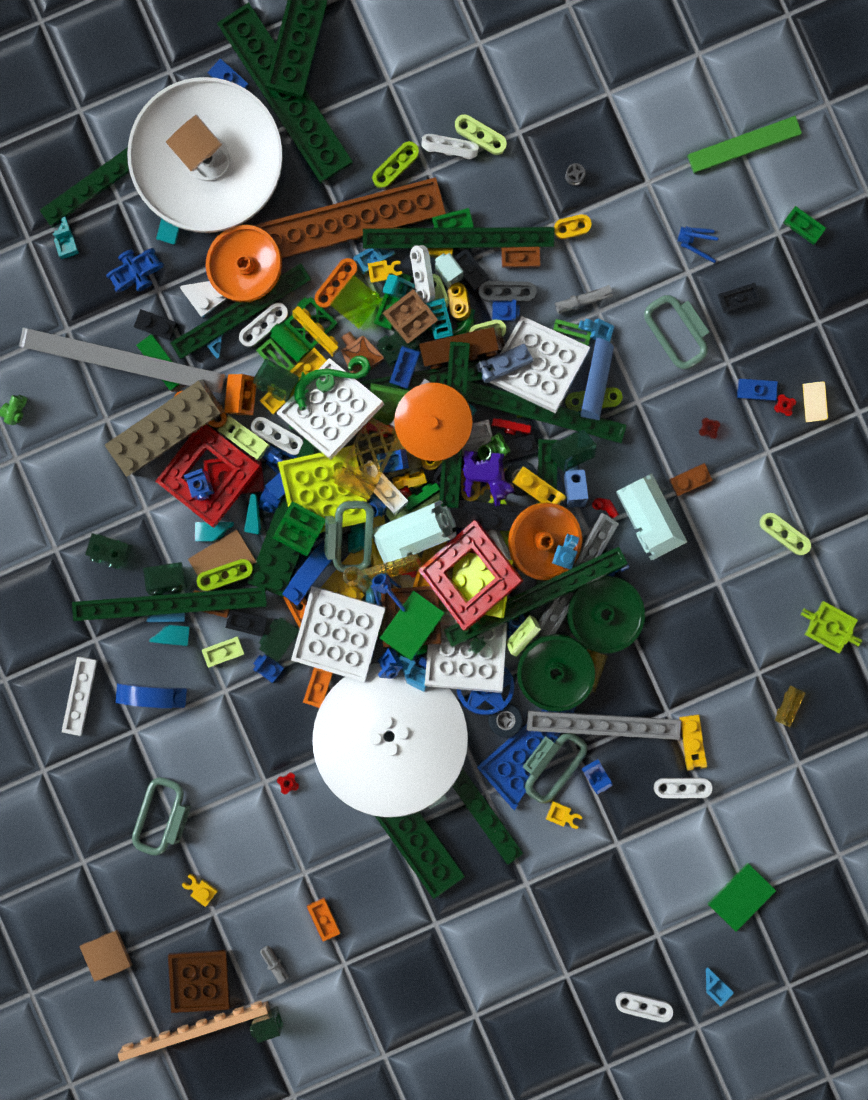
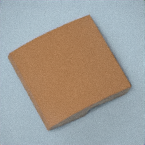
(193, 143)
(410, 316)
(105, 955)

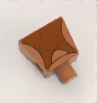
(360, 347)

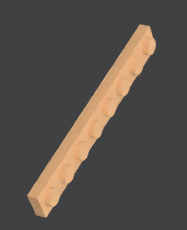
(185, 1032)

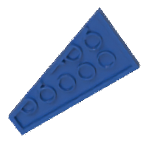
(505, 765)

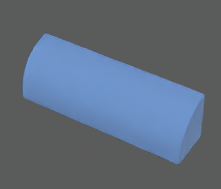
(597, 379)

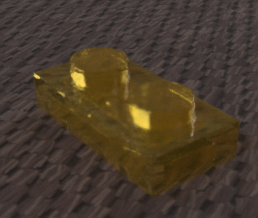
(790, 706)

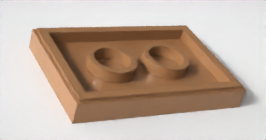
(220, 553)

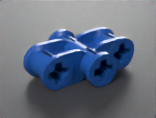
(140, 267)

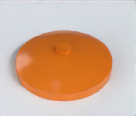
(243, 263)
(433, 421)
(536, 538)

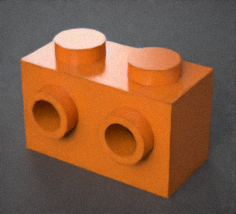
(240, 394)

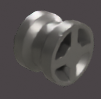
(574, 170)

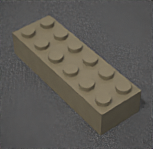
(164, 428)

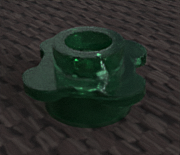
(477, 644)

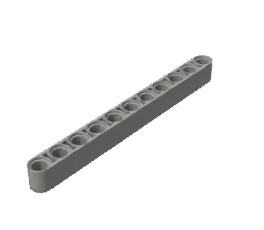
(119, 359)

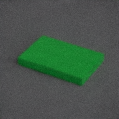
(413, 627)
(741, 897)

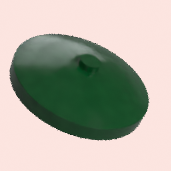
(606, 615)
(556, 673)

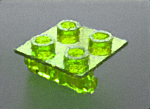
(356, 301)

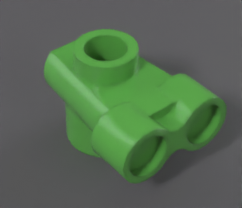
(12, 411)
(496, 445)

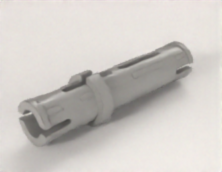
(575, 302)

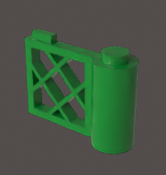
(290, 338)

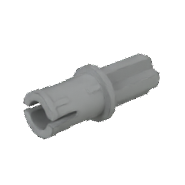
(274, 964)

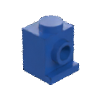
(205, 489)

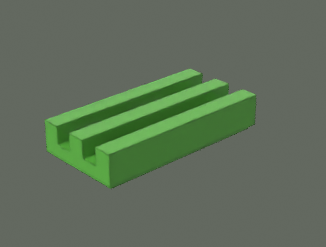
(572, 326)
(265, 346)

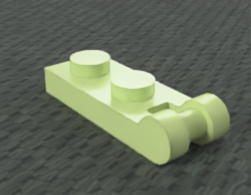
(244, 438)

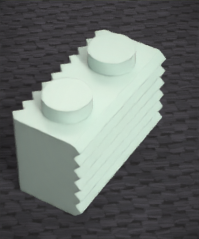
(448, 269)

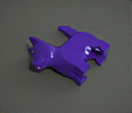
(487, 471)

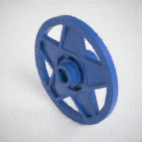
(494, 699)

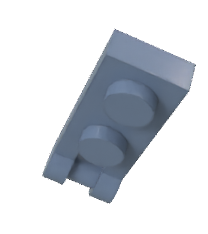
(505, 363)

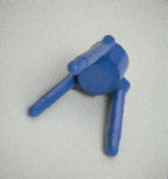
(687, 236)
(273, 456)
(382, 584)

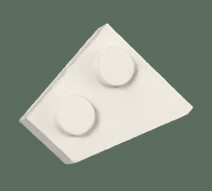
(203, 297)
(480, 435)

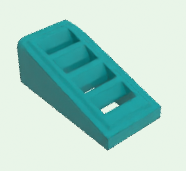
(393, 285)
(446, 317)
(253, 517)

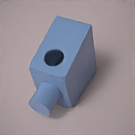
(575, 492)

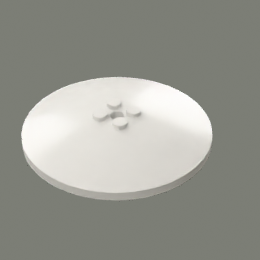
(241, 170)
(393, 775)

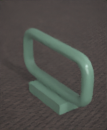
(691, 321)
(333, 534)
(543, 755)
(175, 822)

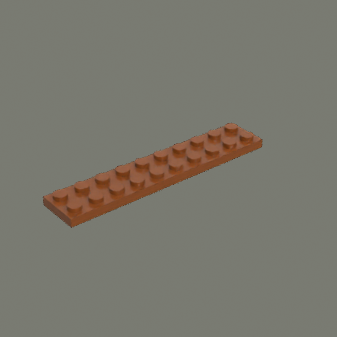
(347, 219)

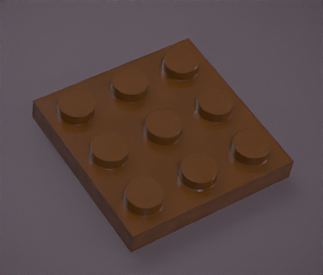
(403, 594)
(198, 981)

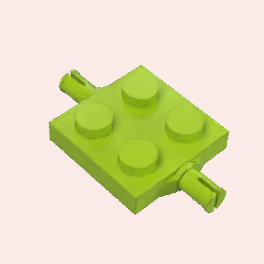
(831, 627)

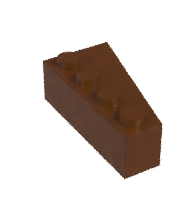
(481, 341)

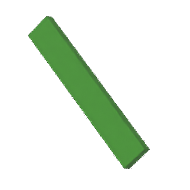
(744, 144)

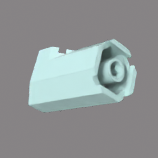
(652, 517)
(414, 532)

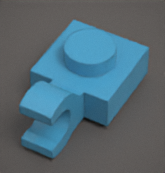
(598, 329)
(565, 554)

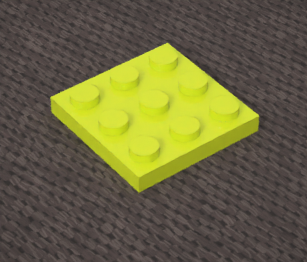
(472, 576)

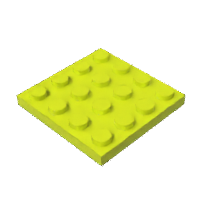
(311, 485)

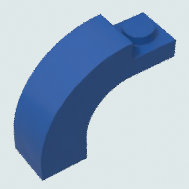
(307, 575)
(151, 696)

